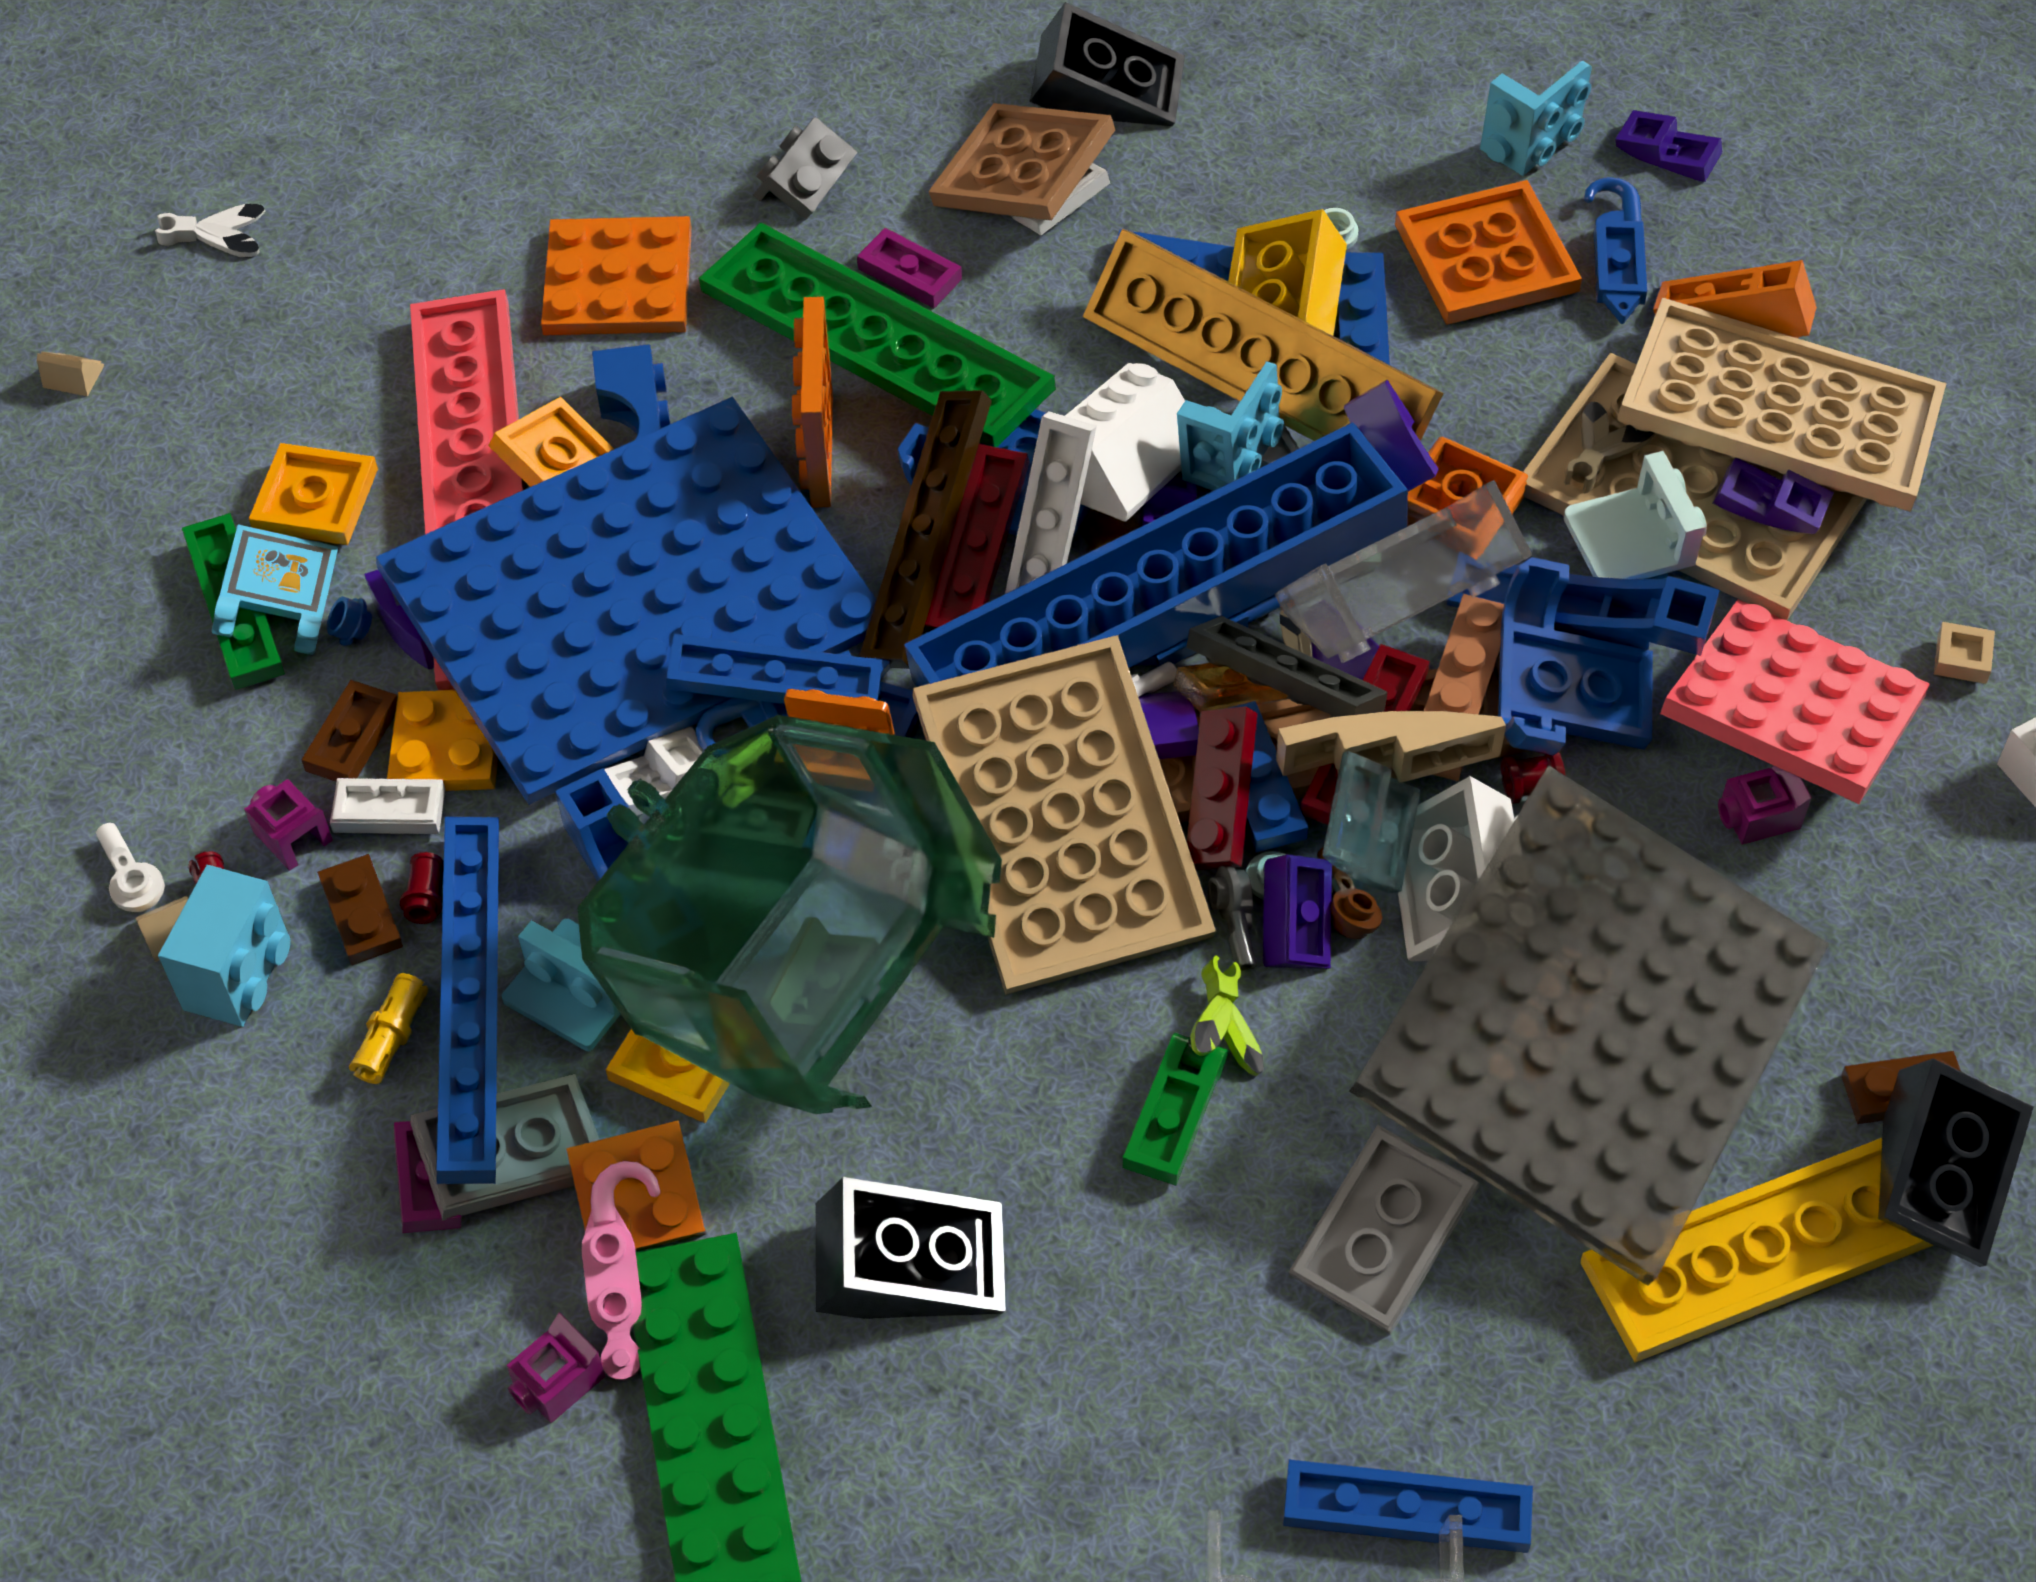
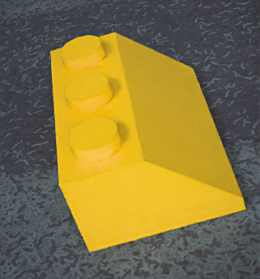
(1293, 265)

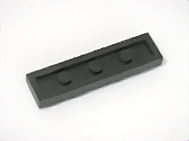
(1284, 669)

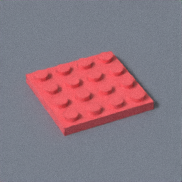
(1796, 700)

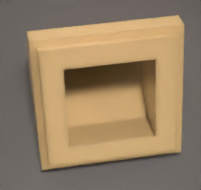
(68, 372)
(158, 924)

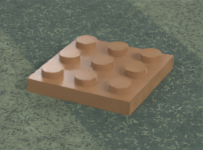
(1022, 161)

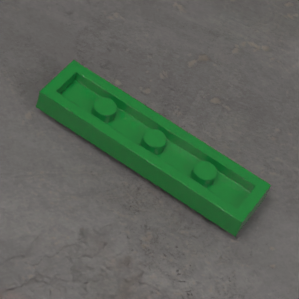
(251, 649)

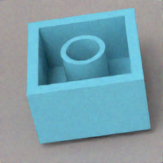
(225, 946)

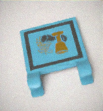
(278, 578)

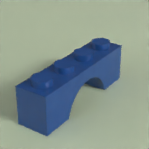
(629, 388)
(583, 816)

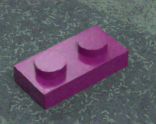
(909, 267)
(416, 1196)

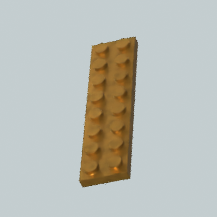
(1230, 335)

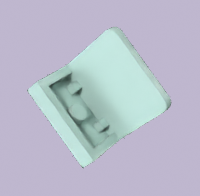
(1641, 528)

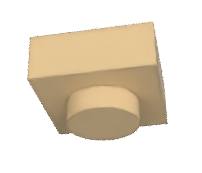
(1964, 652)

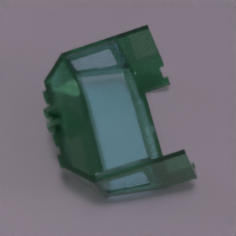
(785, 900)

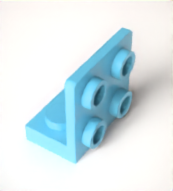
(1224, 446)

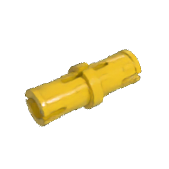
(388, 1028)

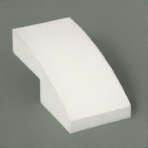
(662, 764)

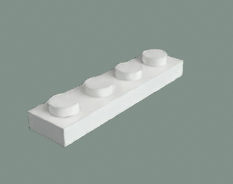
(1051, 498)

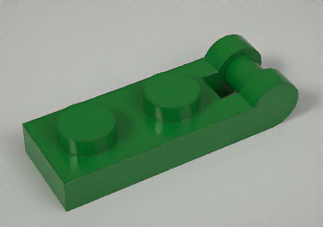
(1173, 1111)

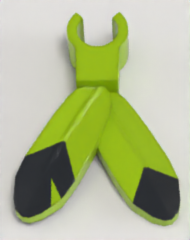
(1224, 1020)

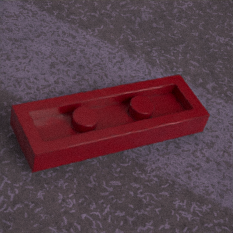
(1221, 787)

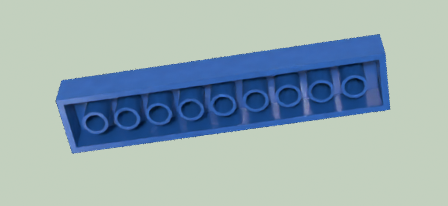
(1185, 565)

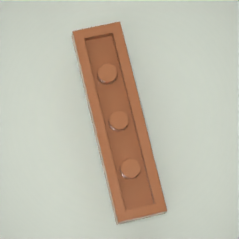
(1467, 662)

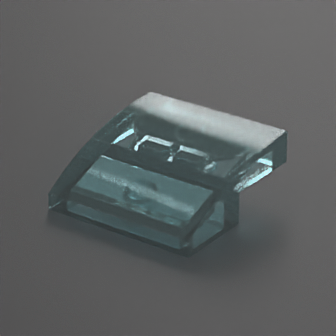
(1371, 823)

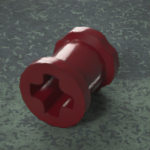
(1522, 775)

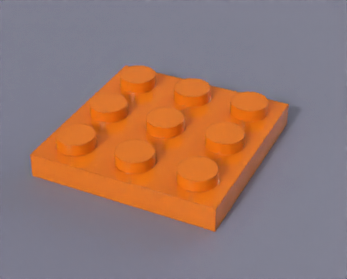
(1487, 252)
(617, 275)
(813, 402)

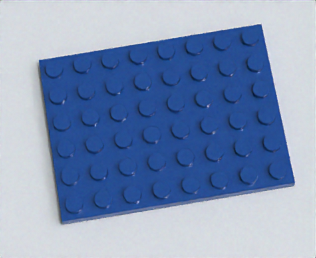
(570, 593)

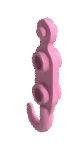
(613, 1269)

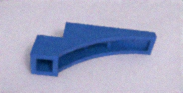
(1627, 610)

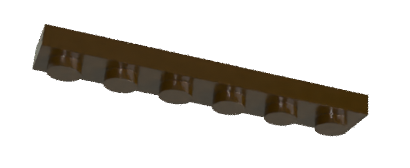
(926, 525)

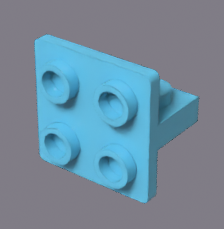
(559, 987)

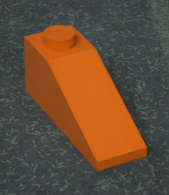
(1764, 296)

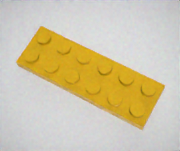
(1756, 1253)

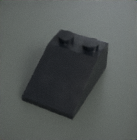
(1105, 70)
(1949, 1158)
(907, 1252)

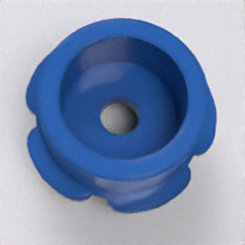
(349, 620)

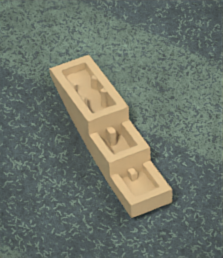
(1407, 740)

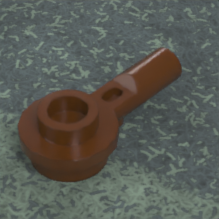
(1352, 910)

